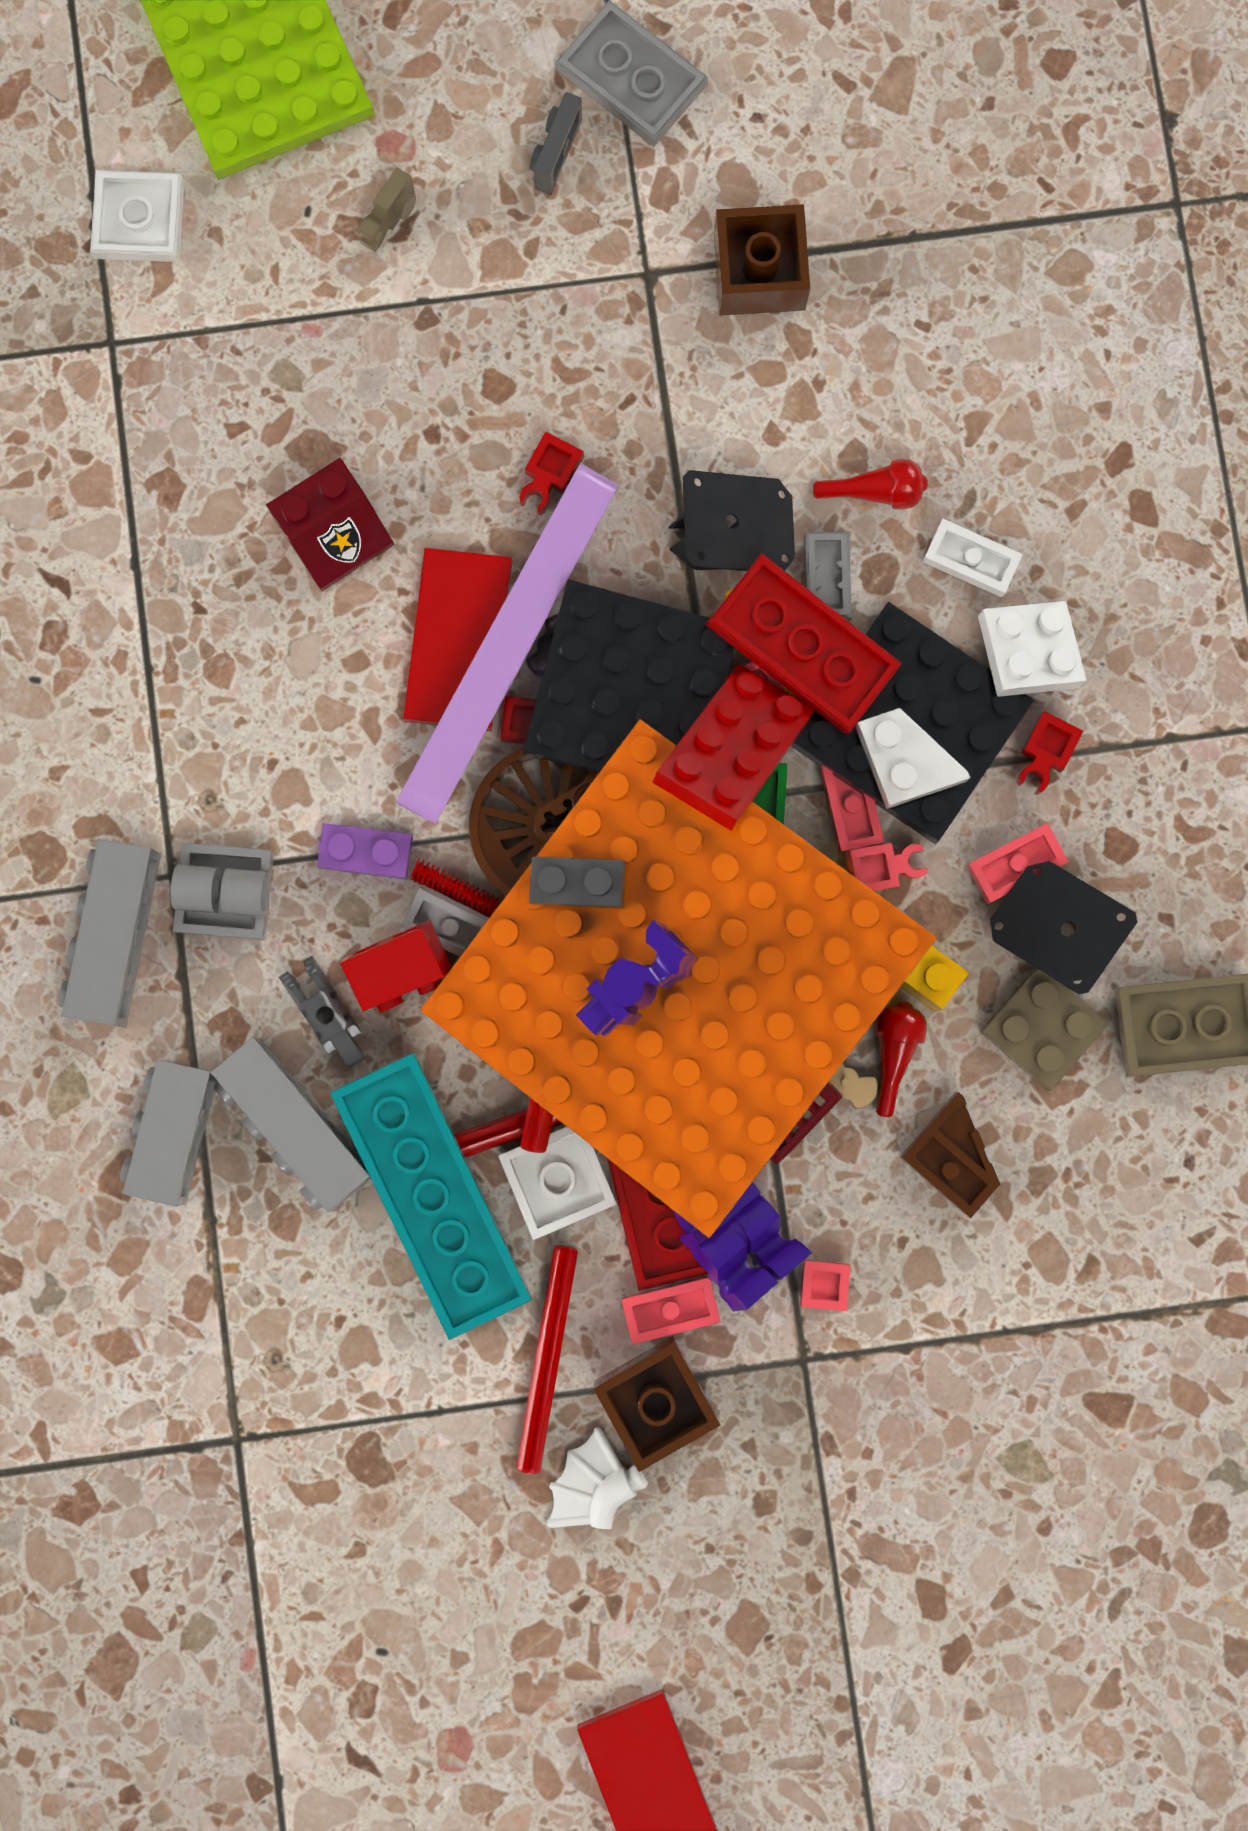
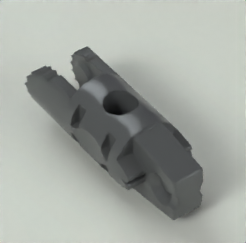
(338, 1033)

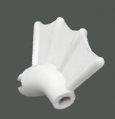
(593, 1485)

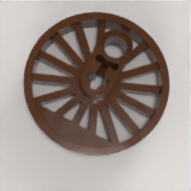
(486, 844)

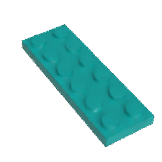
(431, 1195)

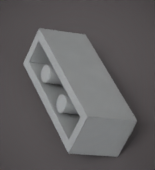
(168, 1133)

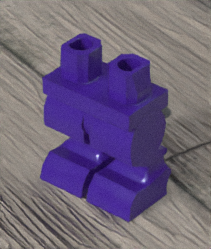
(634, 985)
(749, 1229)

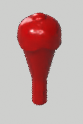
(895, 485)
(899, 1033)

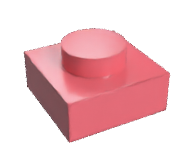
(825, 1285)

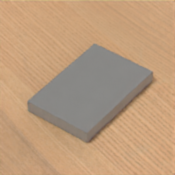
(631, 73)

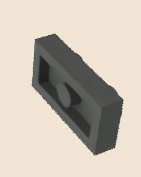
(561, 128)
(577, 882)

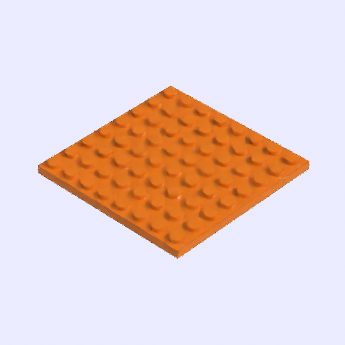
(721, 1061)

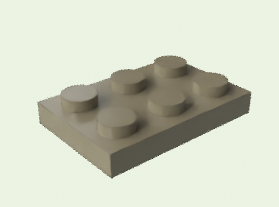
(1183, 1025)

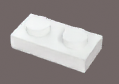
(972, 558)

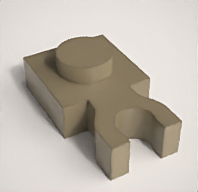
(391, 204)

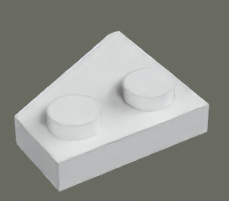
(906, 759)

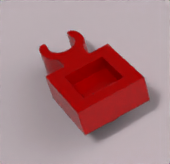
(550, 467)
(1049, 747)

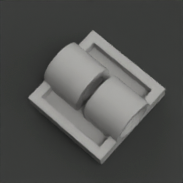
(222, 891)

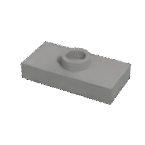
(829, 569)

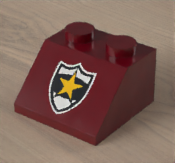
(330, 524)

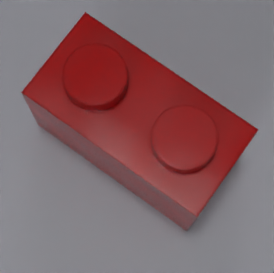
(396, 967)

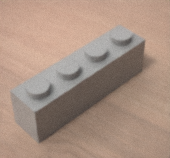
(110, 933)
(292, 1125)

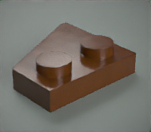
(954, 1158)

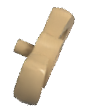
(855, 1088)

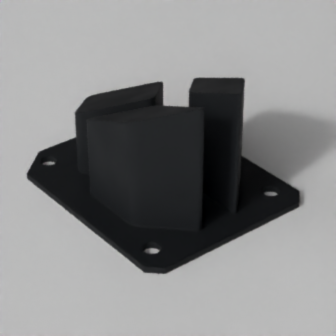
(761, 525)
(1039, 908)

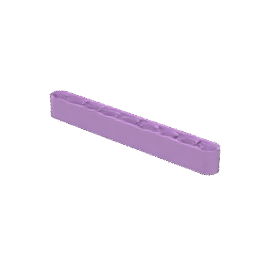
(507, 644)

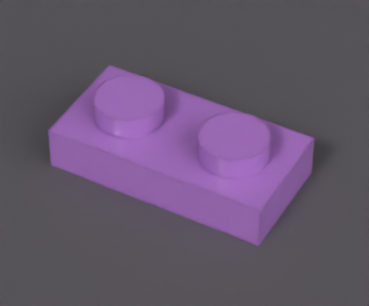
(365, 851)

